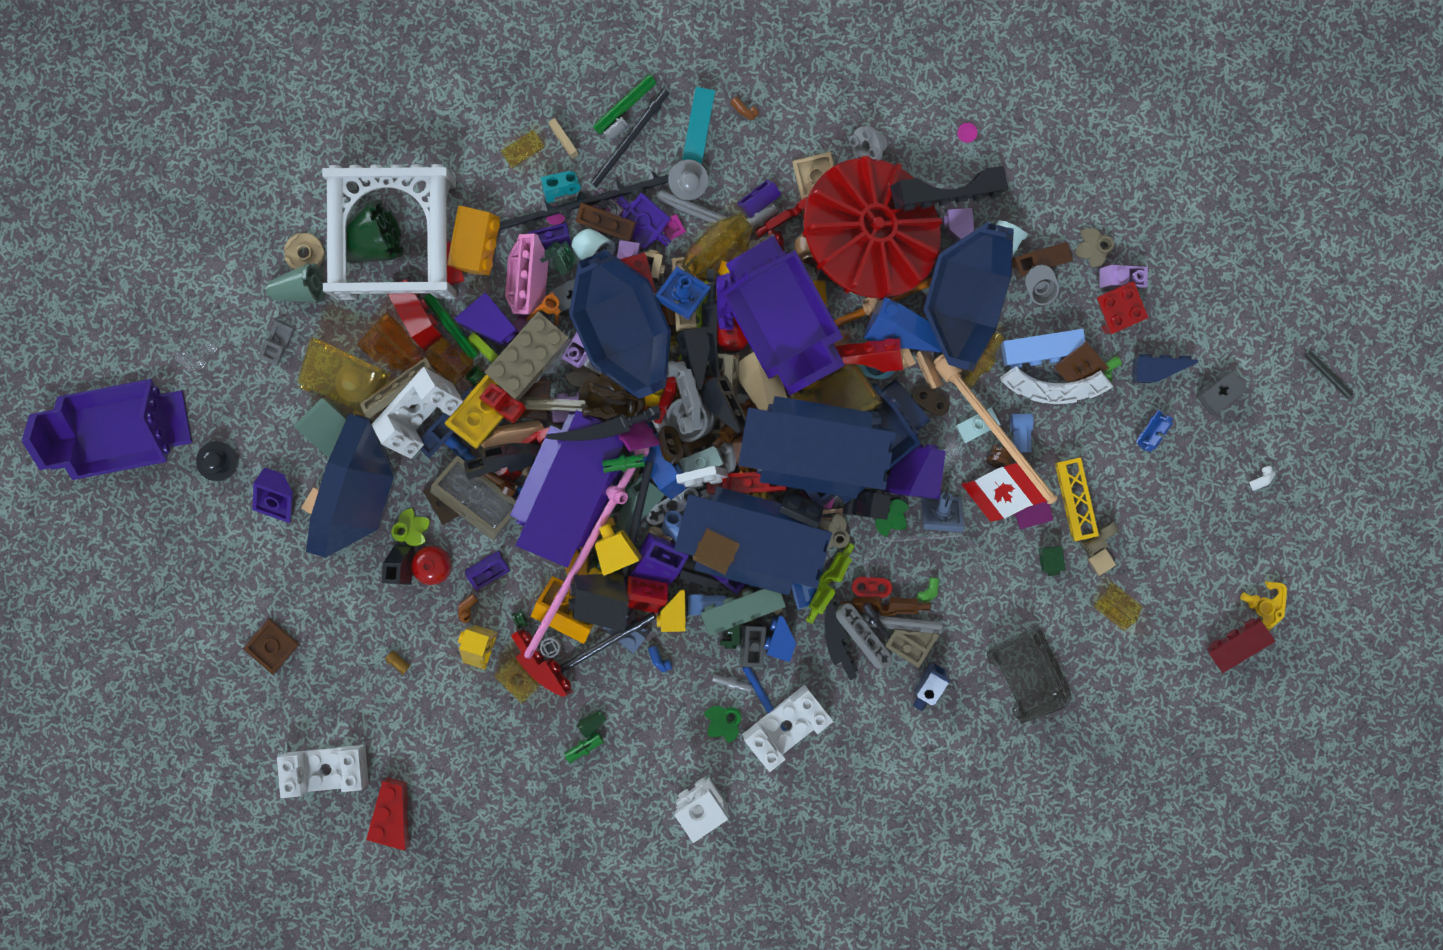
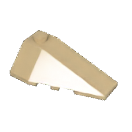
(756, 383)

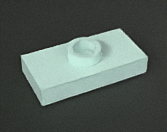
(974, 427)
(703, 459)

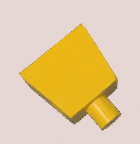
(615, 550)

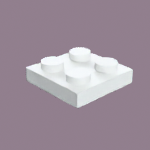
(696, 478)

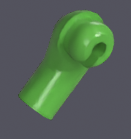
(1112, 364)
(931, 592)

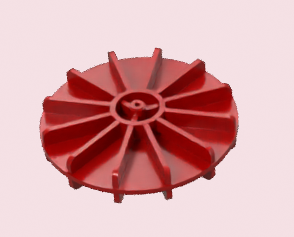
(861, 235)

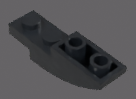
(494, 458)
(834, 633)

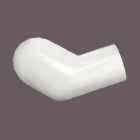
(1268, 475)

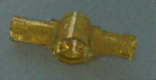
(985, 362)

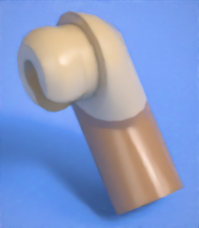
(658, 531)

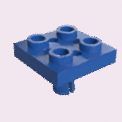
(685, 287)

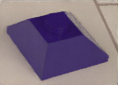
(273, 495)

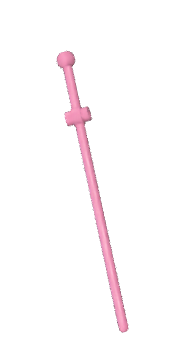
(617, 496)

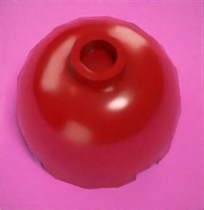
(731, 340)
(431, 565)

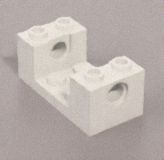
(398, 422)
(771, 742)
(302, 771)
(703, 812)

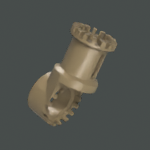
(1099, 542)

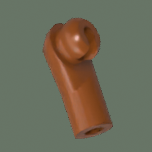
(739, 106)
(464, 608)

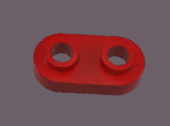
(871, 587)

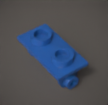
(1149, 438)

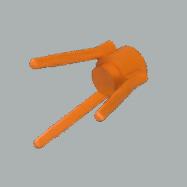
(549, 306)

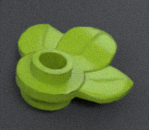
(413, 528)

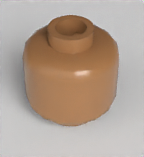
(803, 250)

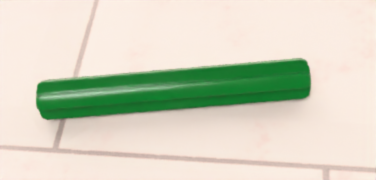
(624, 104)
(451, 326)

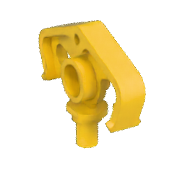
(1269, 609)

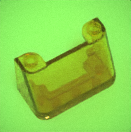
(340, 375)
(845, 389)

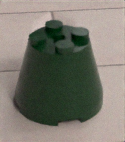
(372, 235)

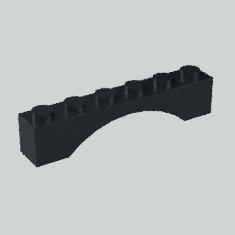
(913, 192)

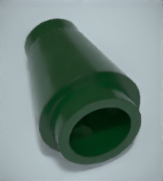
(591, 723)

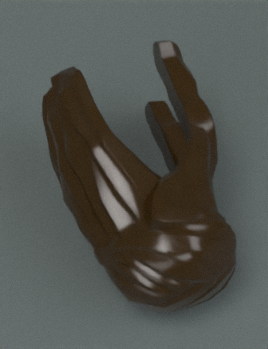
(608, 398)

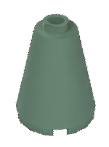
(298, 285)

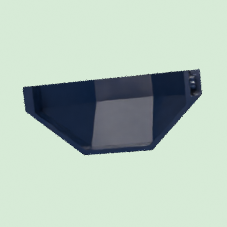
(970, 293)
(621, 324)
(351, 490)

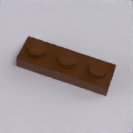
(606, 222)

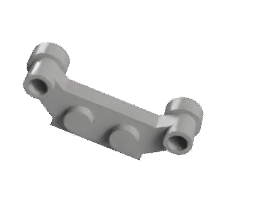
(689, 395)

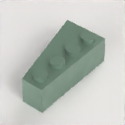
(741, 610)

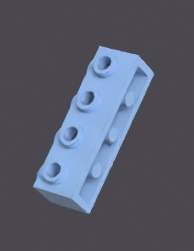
(1041, 348)

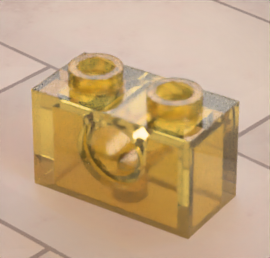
(506, 674)

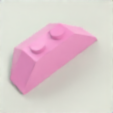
(526, 275)

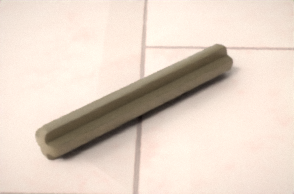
(553, 404)

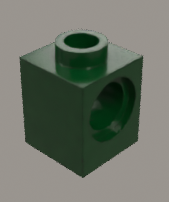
(1052, 560)

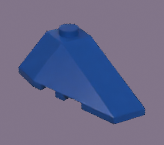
(896, 321)

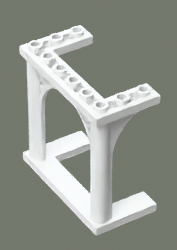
(340, 180)

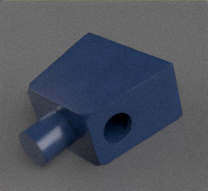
(934, 679)

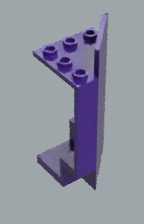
(782, 315)
(108, 430)
(565, 492)

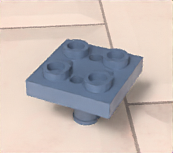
(946, 509)

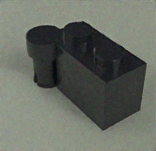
(869, 504)

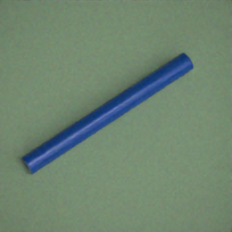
(759, 691)

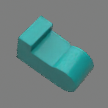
(560, 185)

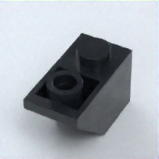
(398, 565)

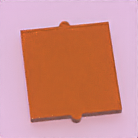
(716, 551)

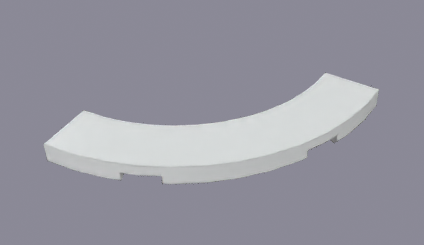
(1055, 392)

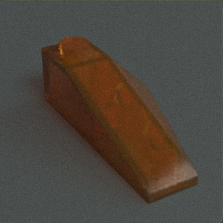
(391, 344)

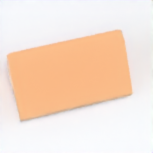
(928, 369)

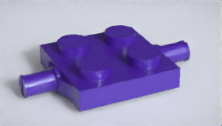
(649, 218)

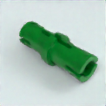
(623, 463)
(595, 741)

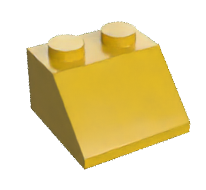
(673, 614)

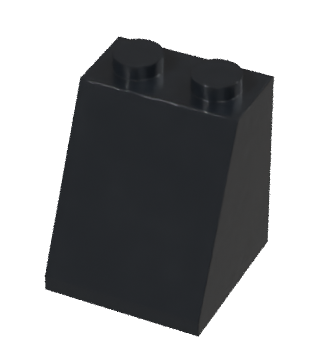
(599, 600)

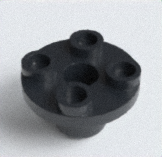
(216, 461)

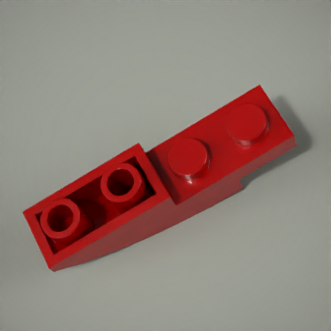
(543, 671)

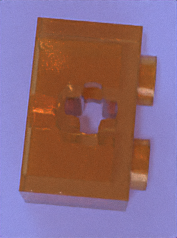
(449, 360)

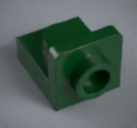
(736, 638)

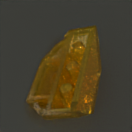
(721, 242)

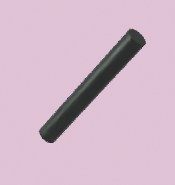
(1329, 374)

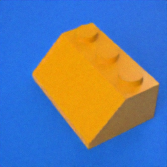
(473, 241)
(563, 619)

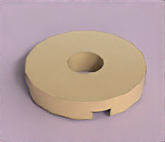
(299, 241)

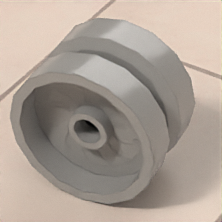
(678, 411)

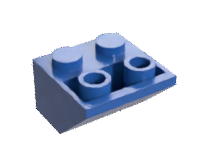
(781, 642)

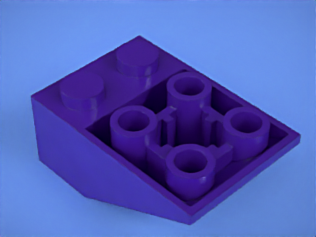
(658, 560)

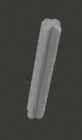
(689, 207)
(908, 624)

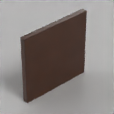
(1080, 364)

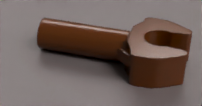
(507, 486)

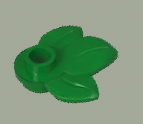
(895, 518)
(721, 725)

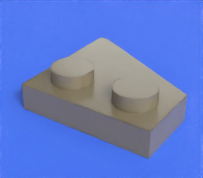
(911, 645)

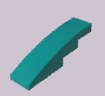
(699, 124)

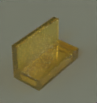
(1118, 607)

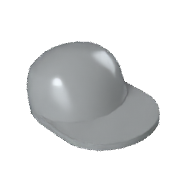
(1041, 284)

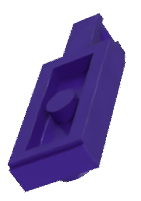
(724, 314)

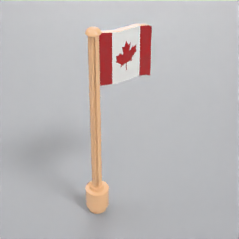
(1008, 487)

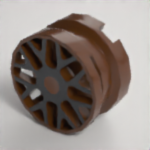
(999, 457)

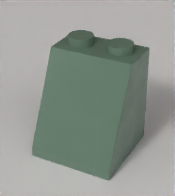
(322, 425)

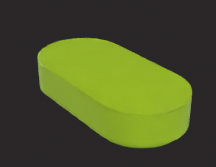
(482, 347)

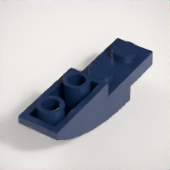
(438, 432)

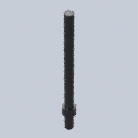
(653, 108)
(639, 509)
(636, 625)

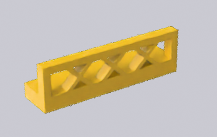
(1068, 500)

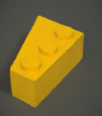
(476, 645)

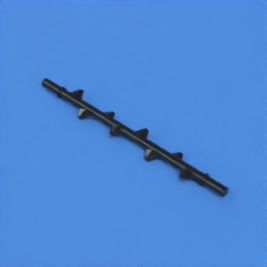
(601, 199)

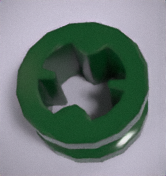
(475, 375)
(519, 619)

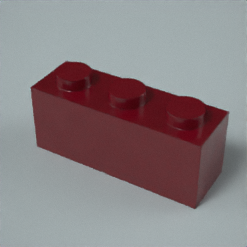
(1240, 644)

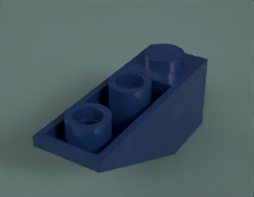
(1155, 369)

